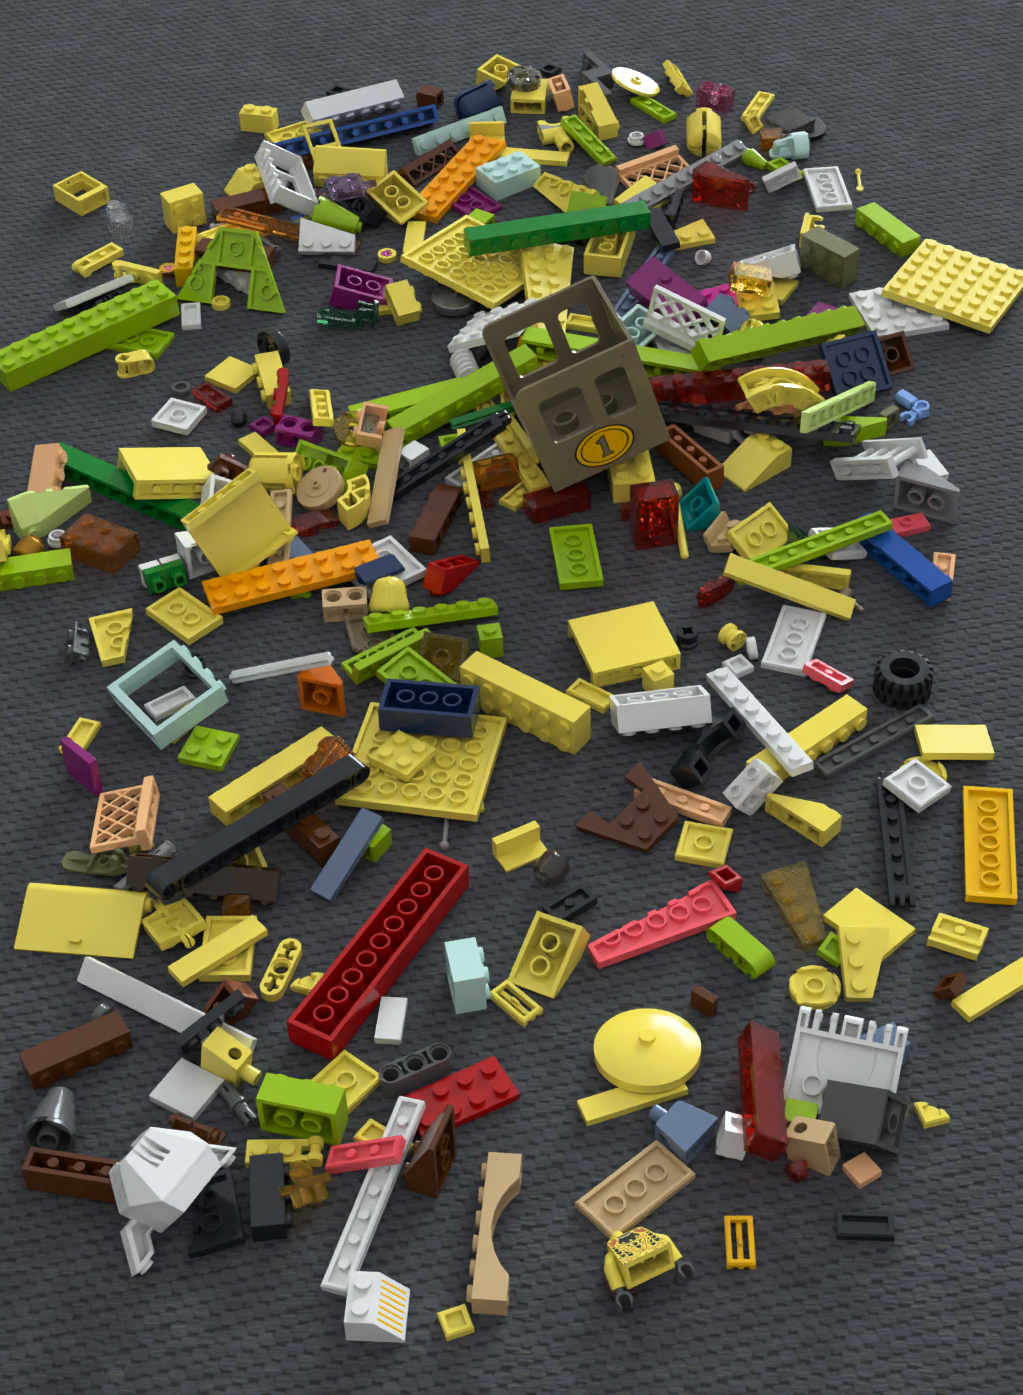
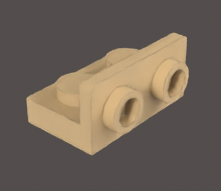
(715, 537)

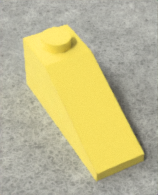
(806, 817)

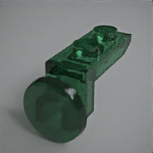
(350, 320)

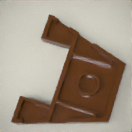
(641, 822)

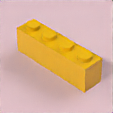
(185, 254)

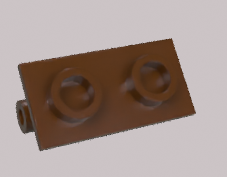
(206, 1133)

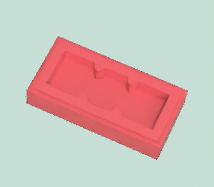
(910, 524)

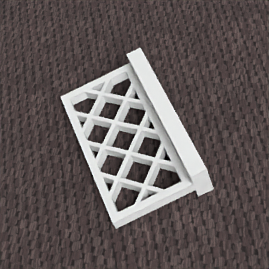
(673, 331)

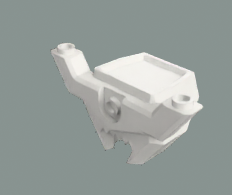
(159, 1184)

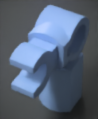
(917, 408)

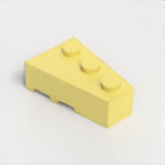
(596, 112)

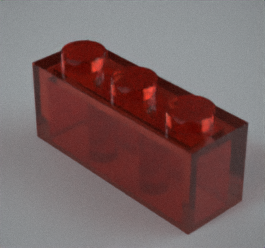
(547, 505)

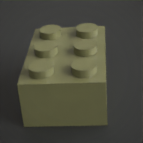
(829, 257)

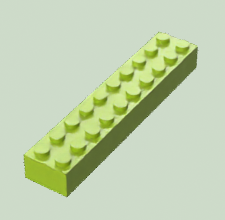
(86, 334)

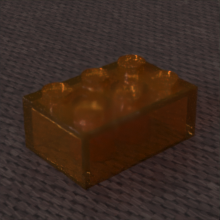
(100, 543)

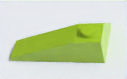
(318, 456)

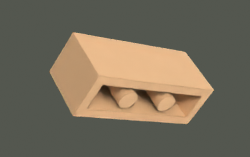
(47, 467)

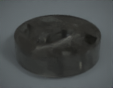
(528, 84)

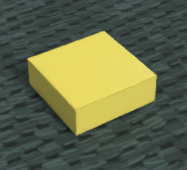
(455, 1322)

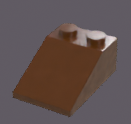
(432, 1156)

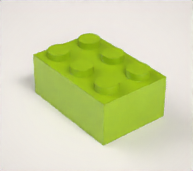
(302, 1108)

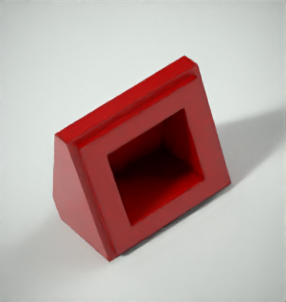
(727, 878)

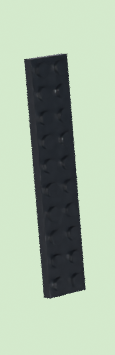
(748, 420)

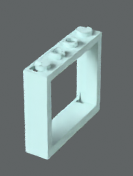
(186, 717)

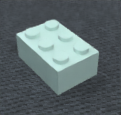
(507, 175)

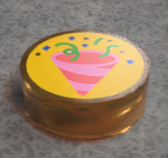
(167, 269)

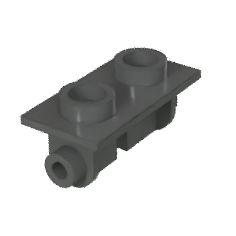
(77, 649)

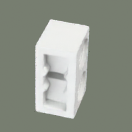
(752, 786)

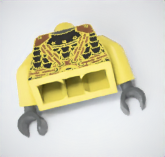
(639, 1257)

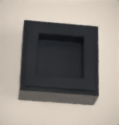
(549, 70)

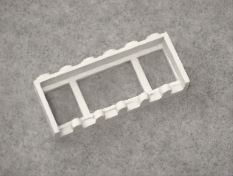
(303, 199)

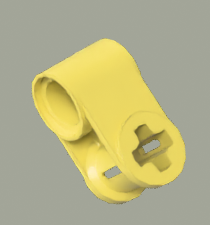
(134, 363)

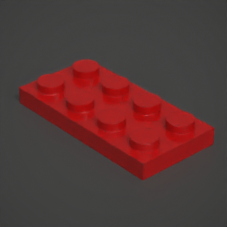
(471, 1092)

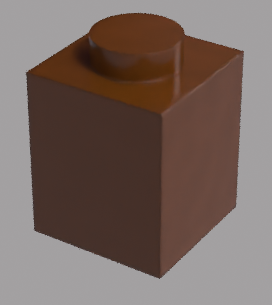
(430, 95)

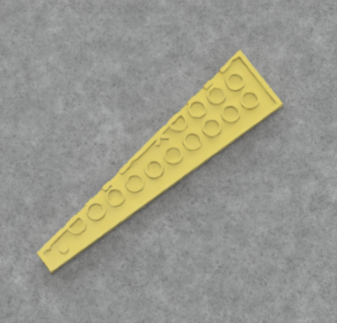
(544, 273)

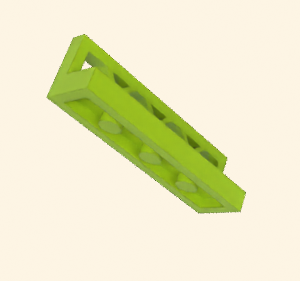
(368, 662)

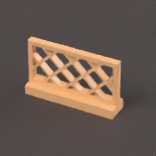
(649, 163)
(143, 817)

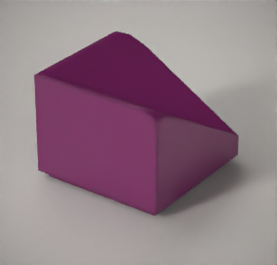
(654, 139)

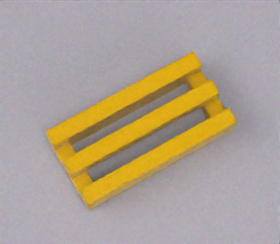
(740, 1262)

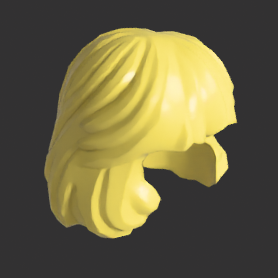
(388, 595)

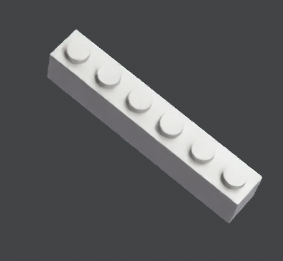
(354, 103)

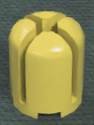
(710, 131)
(278, 469)

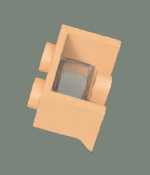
(371, 425)

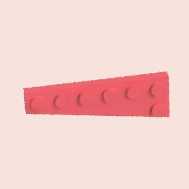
(676, 921)

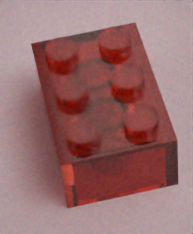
(654, 514)

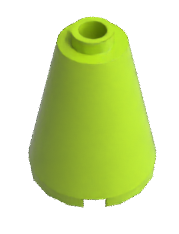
(336, 216)

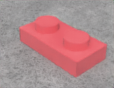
(827, 675)

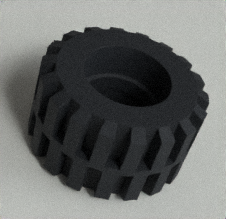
(903, 679)

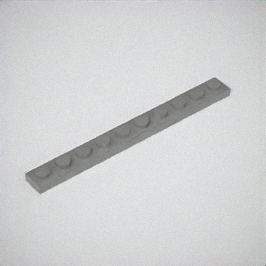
(683, 179)

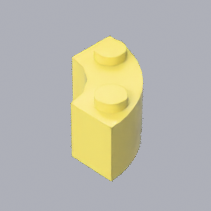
(355, 503)

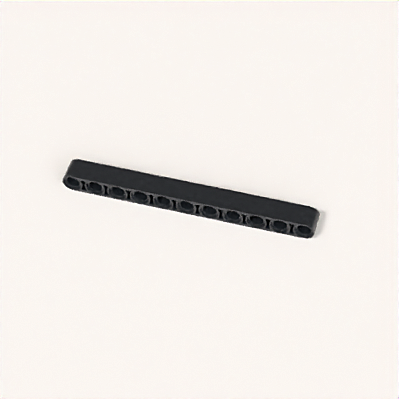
(256, 828)

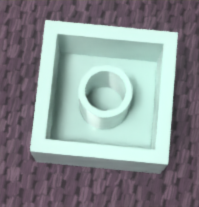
(467, 975)

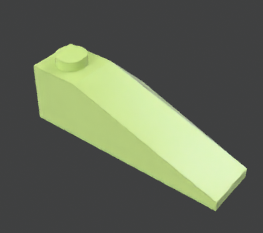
(44, 511)

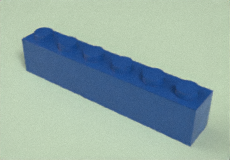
(909, 567)

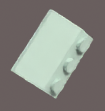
(634, 321)

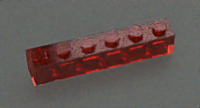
(762, 1092)

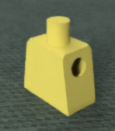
(228, 1058)

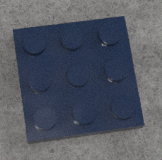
(856, 361)

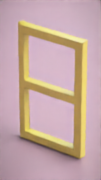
(316, 124)

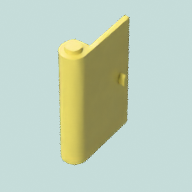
(82, 920)

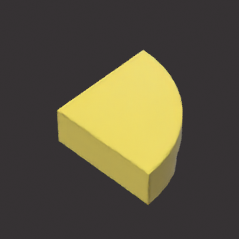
(306, 983)
(929, 1115)

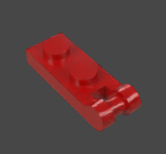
(280, 395)

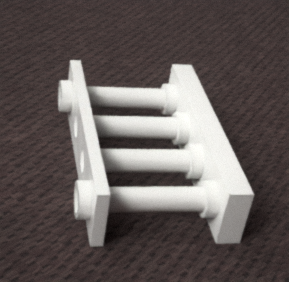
(879, 459)

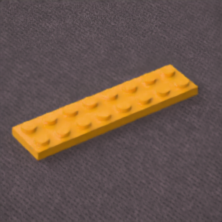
(458, 176)
(286, 577)

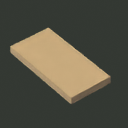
(635, 1190)

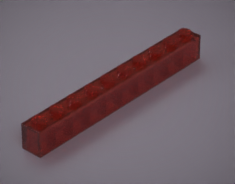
(723, 384)

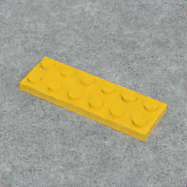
(989, 845)

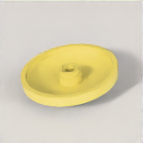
(647, 1051)

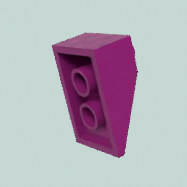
(354, 285)

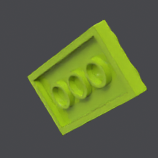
(576, 557)

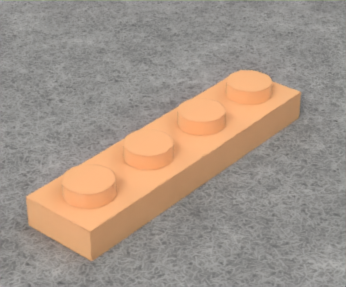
(694, 805)

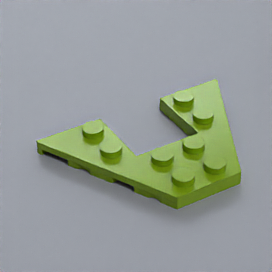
(235, 250)

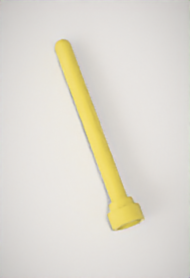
(683, 548)

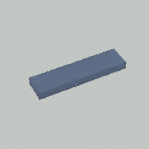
(347, 854)

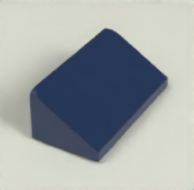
(381, 567)

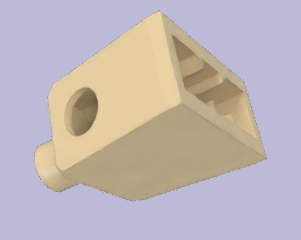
(814, 1142)

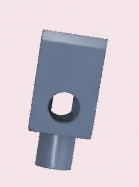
(683, 1129)

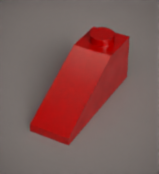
(446, 574)

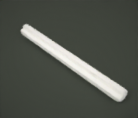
(281, 667)

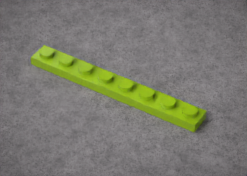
(824, 542)

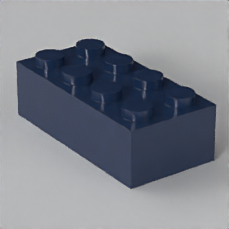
(429, 708)

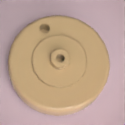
(320, 488)

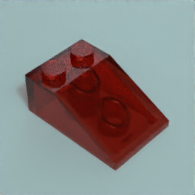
(719, 187)

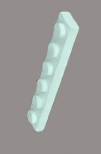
(455, 131)

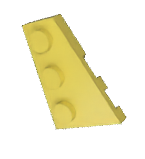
(694, 235)
(112, 635)

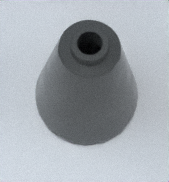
(603, 180)
(52, 1122)

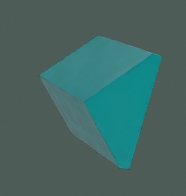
(700, 506)

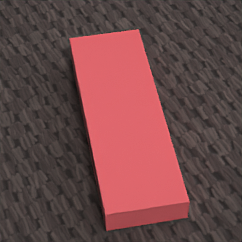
(365, 1154)

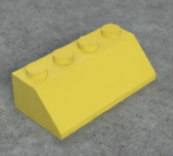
(345, 160)

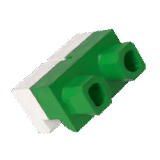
(164, 575)

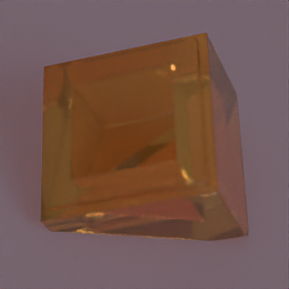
(237, 905)

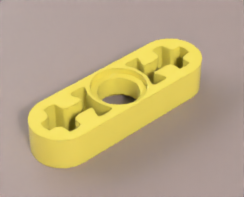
(280, 960)

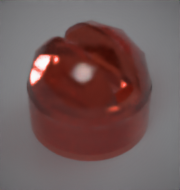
(796, 1169)

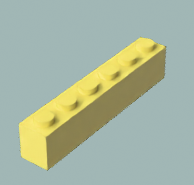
(822, 732)
(246, 792)

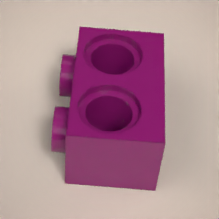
(293, 428)

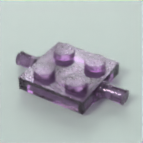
(345, 187)

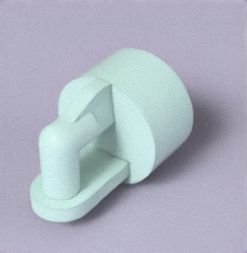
(794, 146)

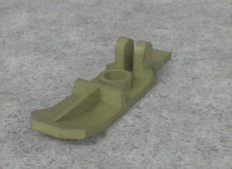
(96, 863)

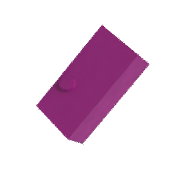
(655, 272)

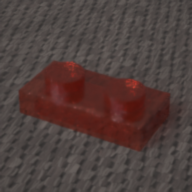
(212, 396)

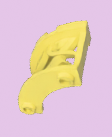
(779, 386)

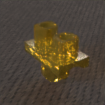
(306, 1187)

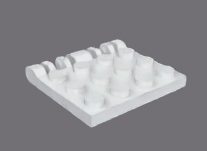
(842, 1058)

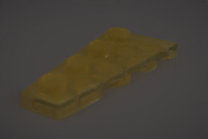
(796, 901)

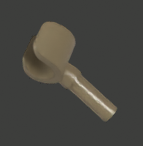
(848, 592)

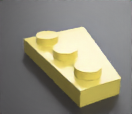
(860, 960)

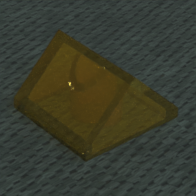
(445, 653)

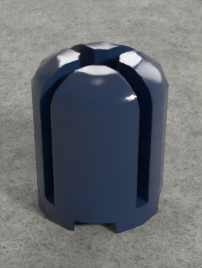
(477, 100)

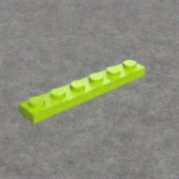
(425, 616)

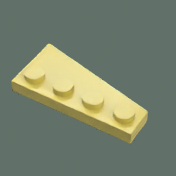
(559, 190)

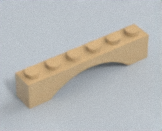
(491, 1281)

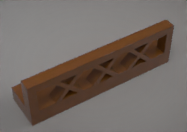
(428, 159)

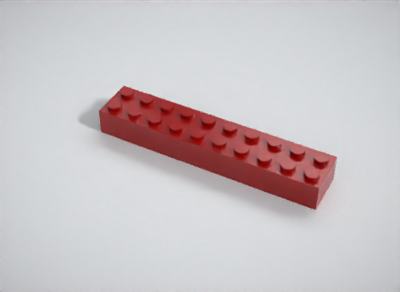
(378, 954)

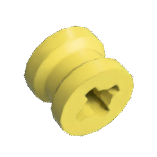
(732, 636)

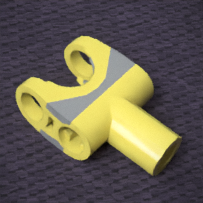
(556, 134)

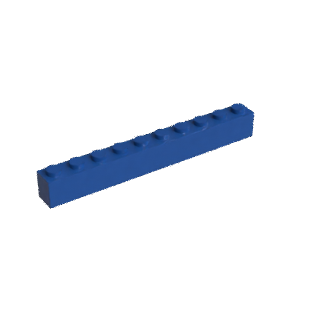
(364, 129)

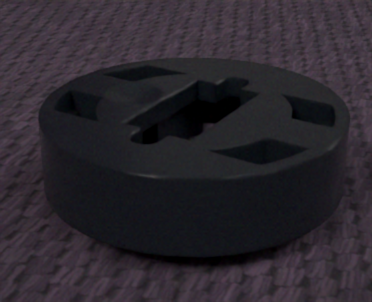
(275, 339)

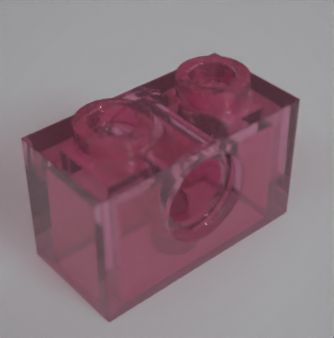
(715, 96)

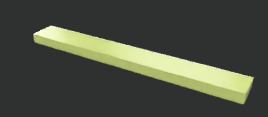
(837, 407)

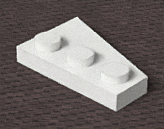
(321, 239)

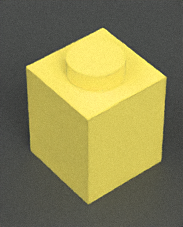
(657, 677)

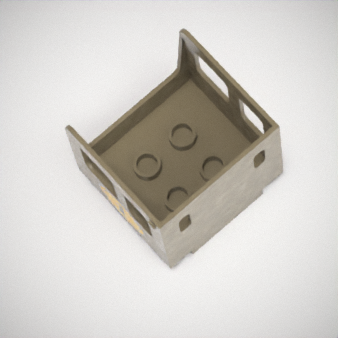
(589, 402)

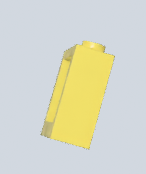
(96, 195)

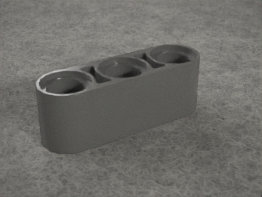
(415, 1070)

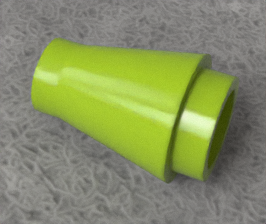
(754, 159)

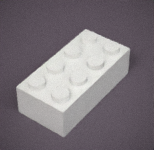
(660, 709)

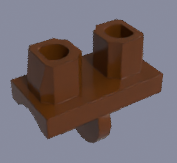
(226, 466)

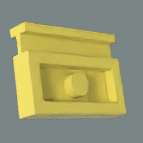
(957, 936)

